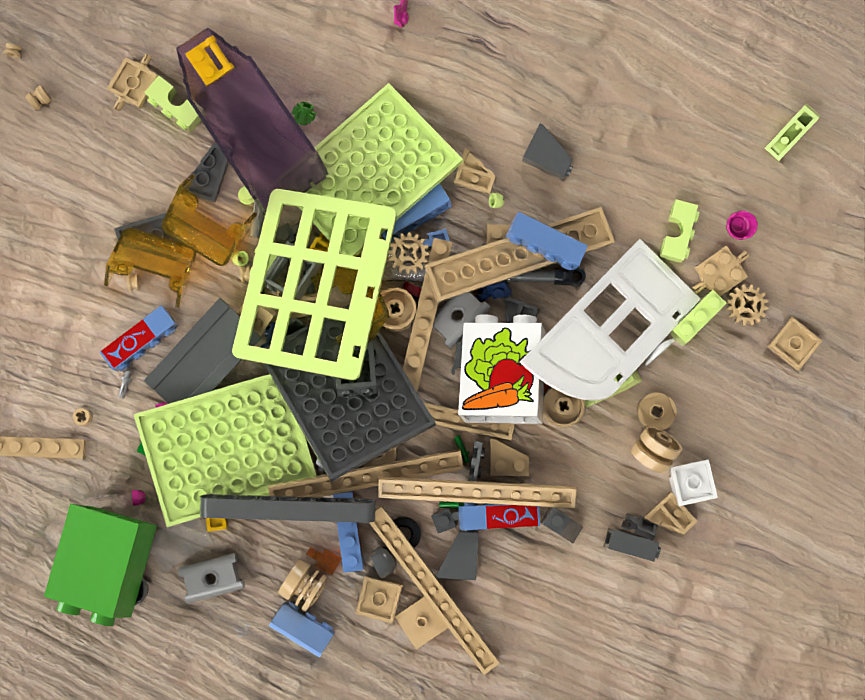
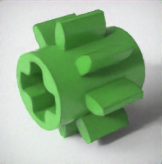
(303, 113)

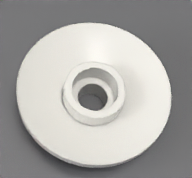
(658, 350)

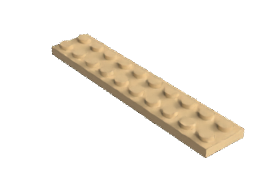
(507, 260)

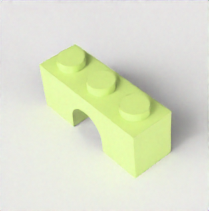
(161, 94)
(684, 215)
(697, 318)

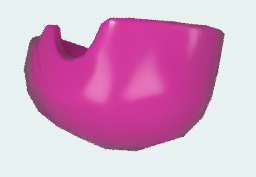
(741, 225)

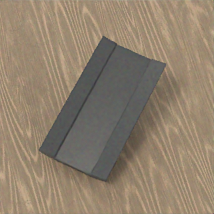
(200, 357)

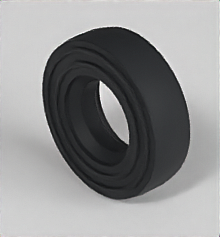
(413, 526)

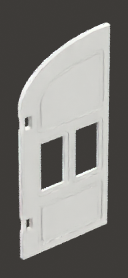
(581, 356)

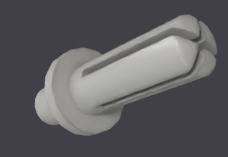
(126, 379)

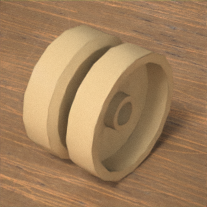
(405, 303)
(562, 419)
(656, 449)

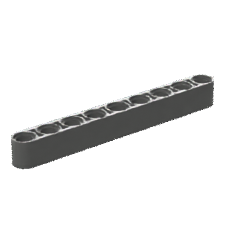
(287, 508)

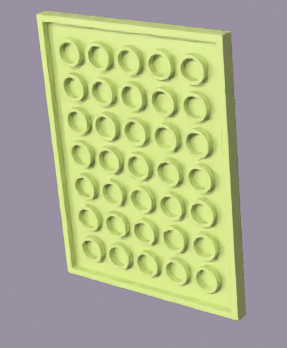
(380, 158)
(222, 445)

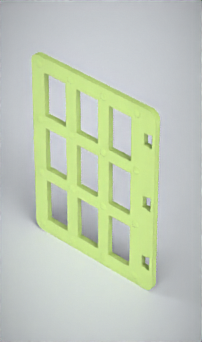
(361, 309)

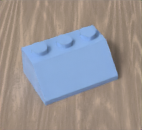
(302, 628)

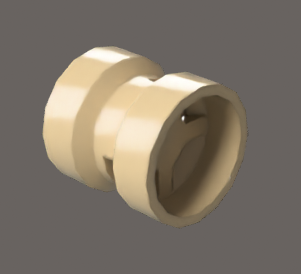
(41, 95)

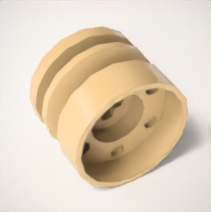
(303, 585)

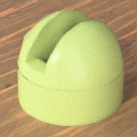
(496, 200)
(242, 254)

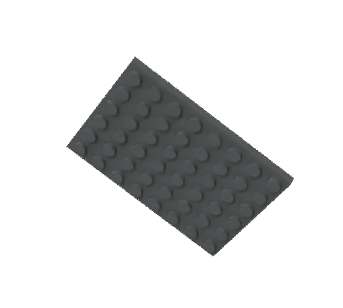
(355, 428)

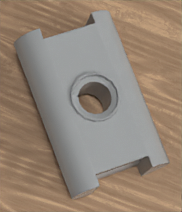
(452, 329)
(198, 585)

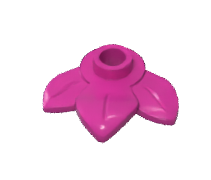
(400, 15)

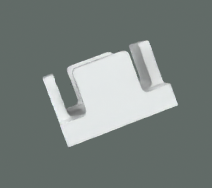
(692, 482)

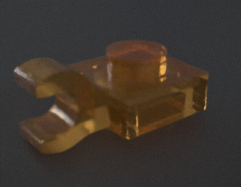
(326, 561)

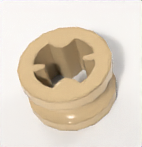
(12, 50)
(244, 273)
(133, 282)
(88, 415)

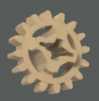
(401, 260)
(751, 311)

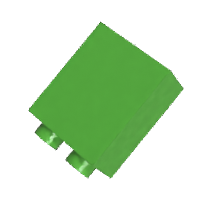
(99, 563)

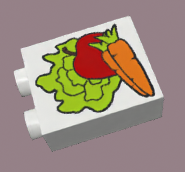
(493, 379)

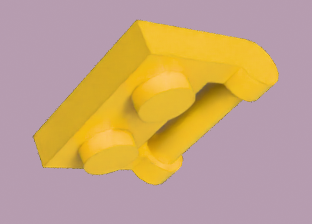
(203, 63)

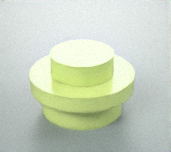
(245, 197)

